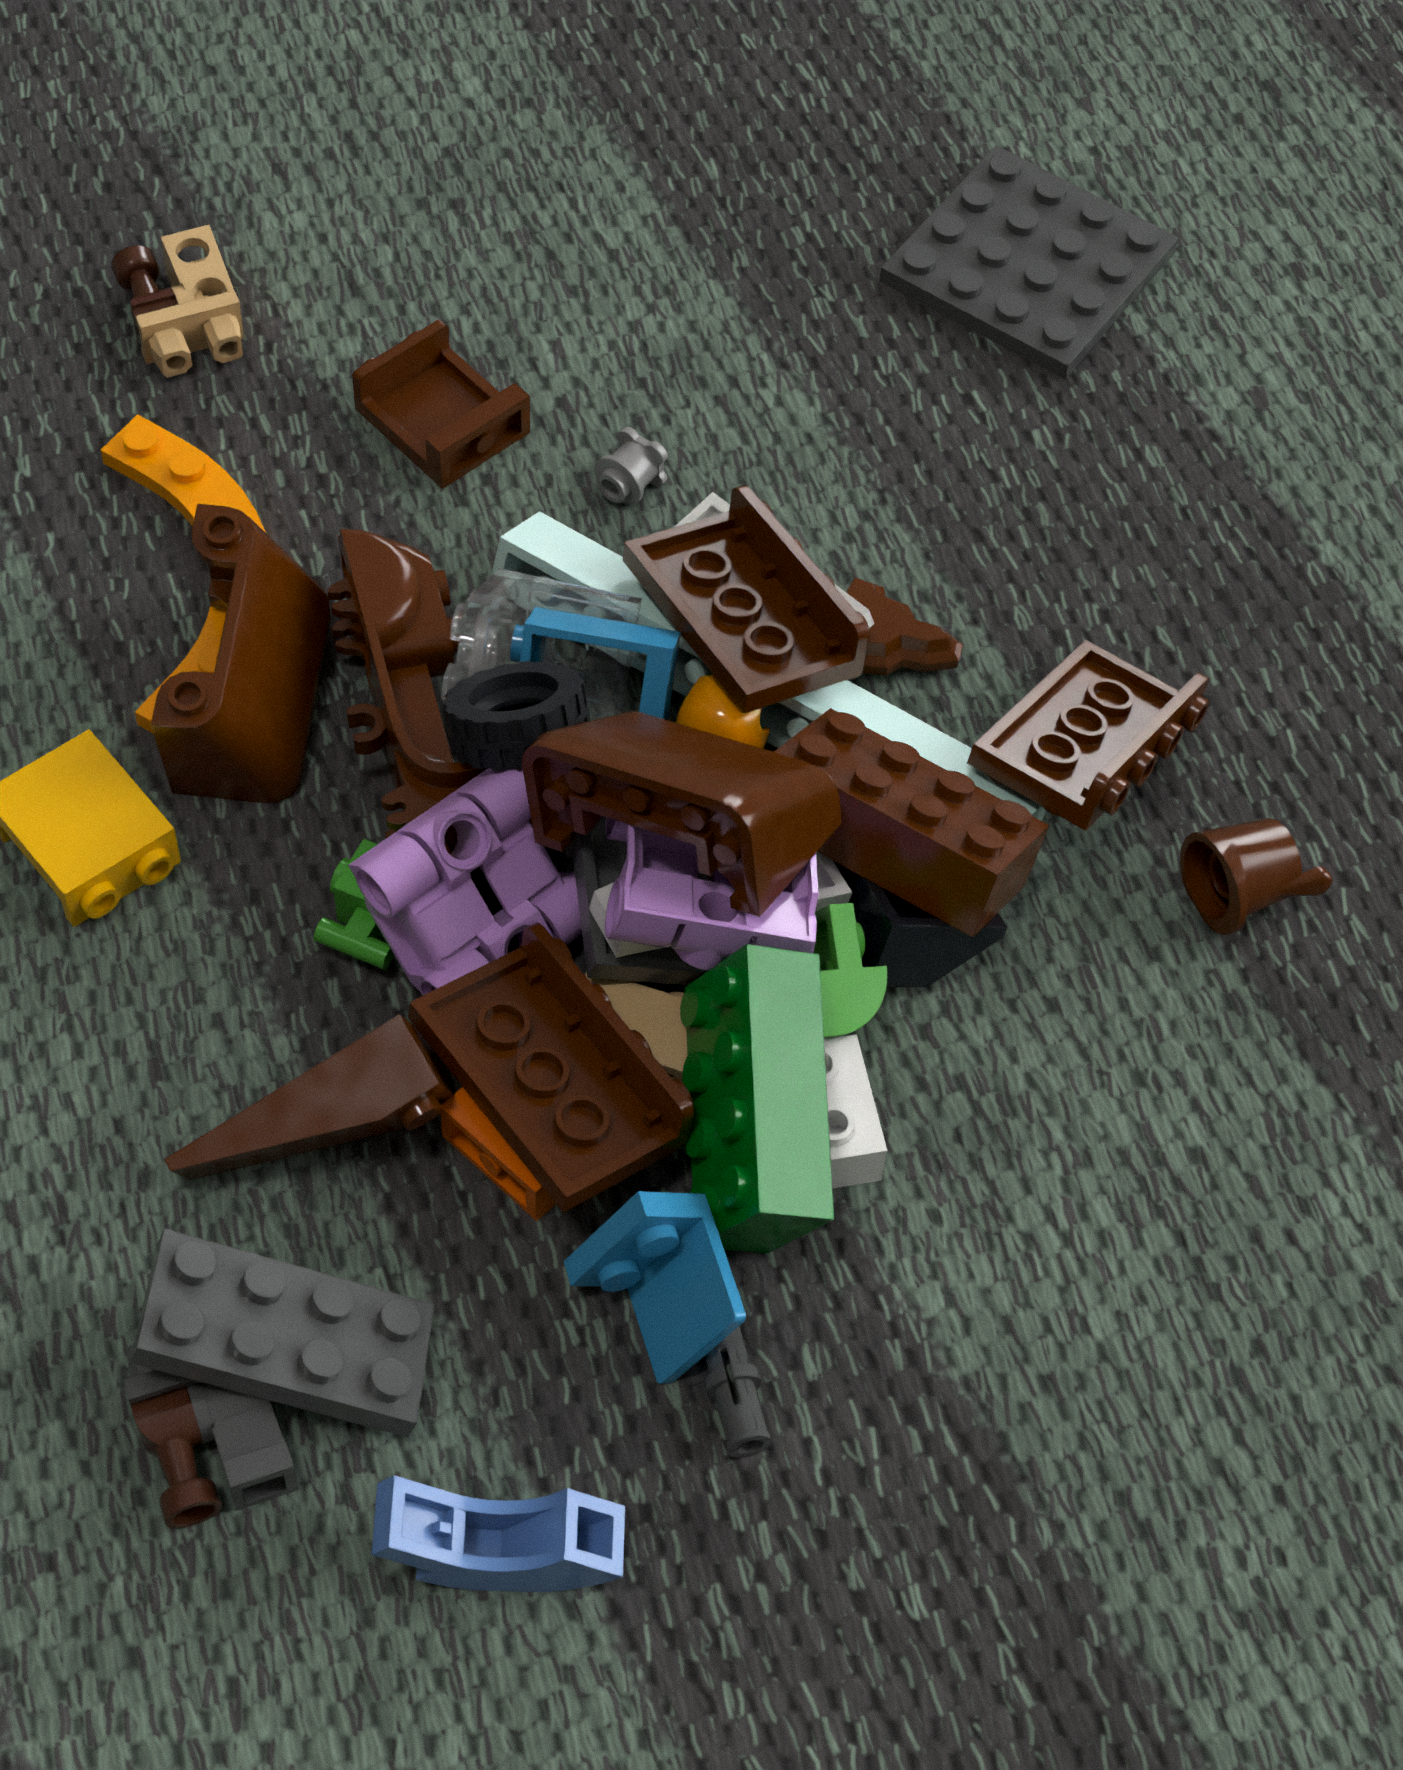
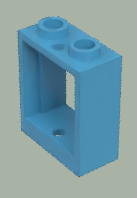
(659, 644)

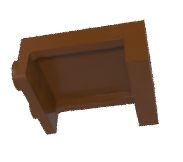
(438, 405)

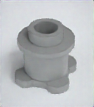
(631, 468)

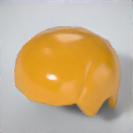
(714, 711)

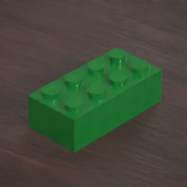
(759, 1097)

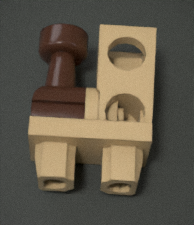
(191, 314)

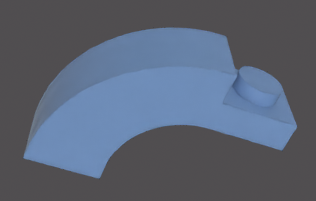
(499, 1544)

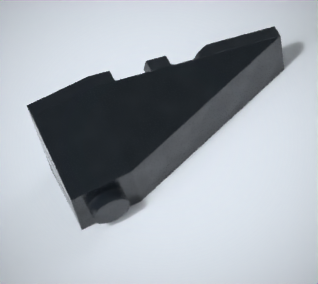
(908, 939)

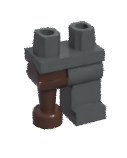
(184, 1413)

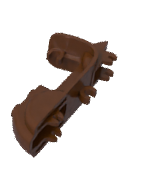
(403, 642)

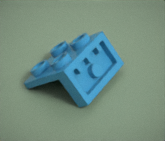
(675, 1274)

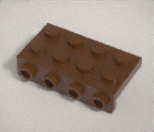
(751, 603)
(1088, 734)
(556, 1069)

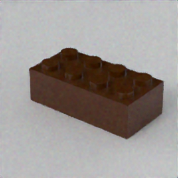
(918, 825)

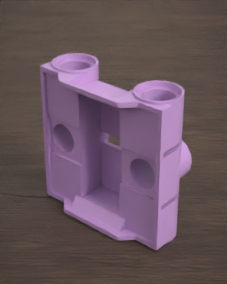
(428, 898)
(665, 903)

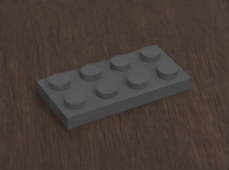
(284, 1333)

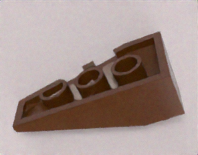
(357, 1093)

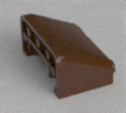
(251, 719)
(739, 804)

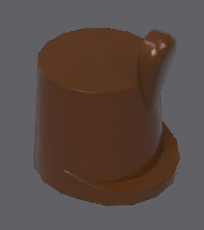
(1243, 871)

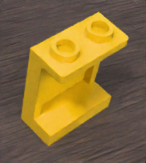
(86, 827)

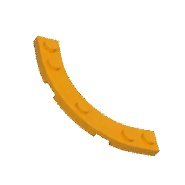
(183, 479)

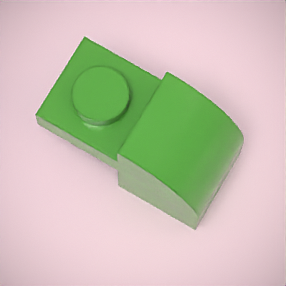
(848, 989)

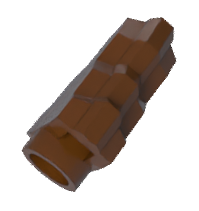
(901, 639)

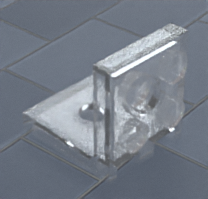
(507, 598)

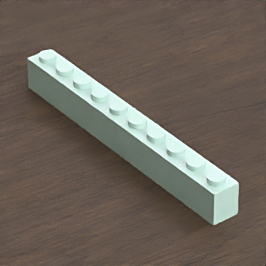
(561, 554)

